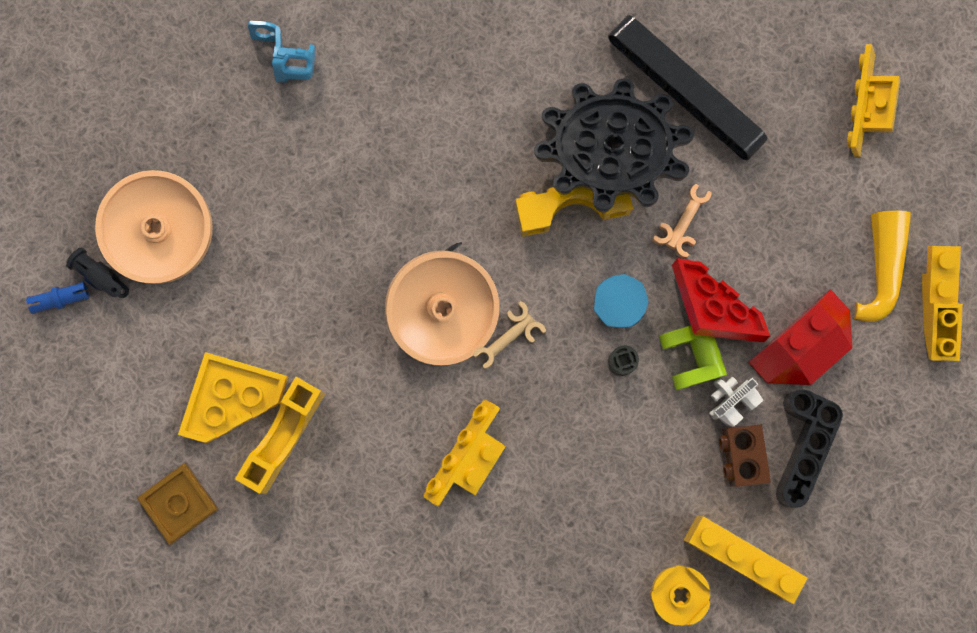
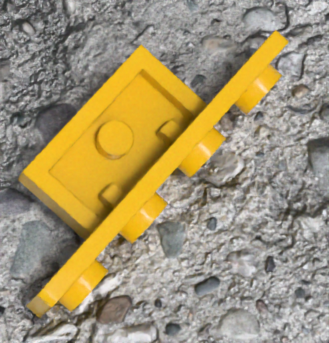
(875, 102)
(470, 457)

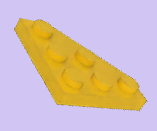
(228, 396)

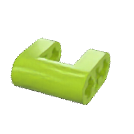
(705, 352)

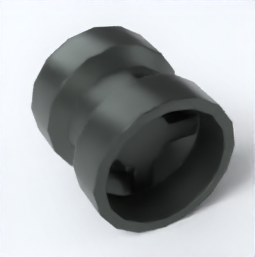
(619, 363)

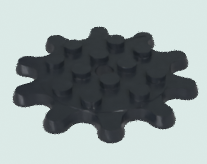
(620, 117)

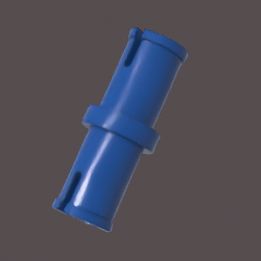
(57, 297)

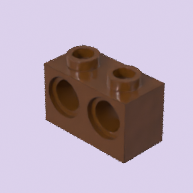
(753, 454)

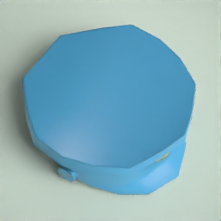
(620, 301)

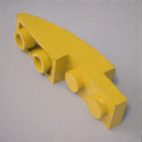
(940, 303)

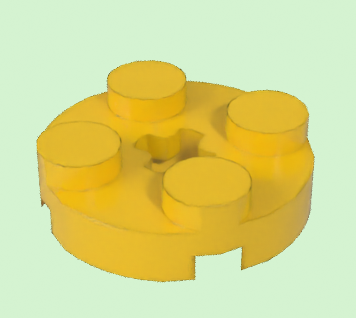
(697, 595)

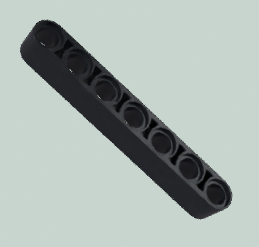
(687, 87)

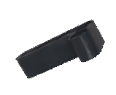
(803, 451)

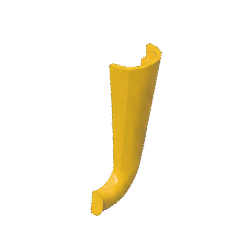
(890, 245)

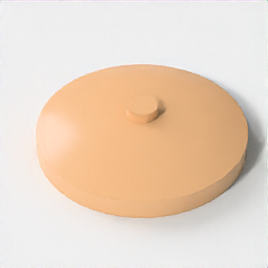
(153, 227)
(442, 307)

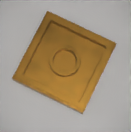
(177, 503)

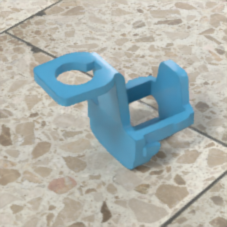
(281, 55)

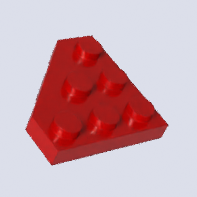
(715, 310)

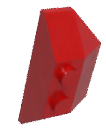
(807, 344)

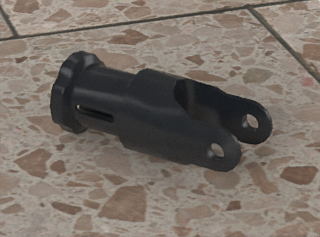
(96, 273)

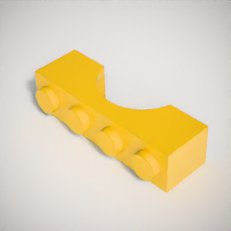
(538, 210)
(273, 451)
(745, 559)

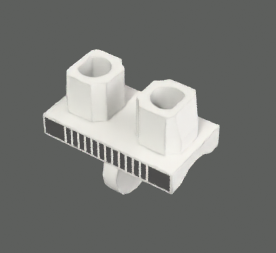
(745, 393)

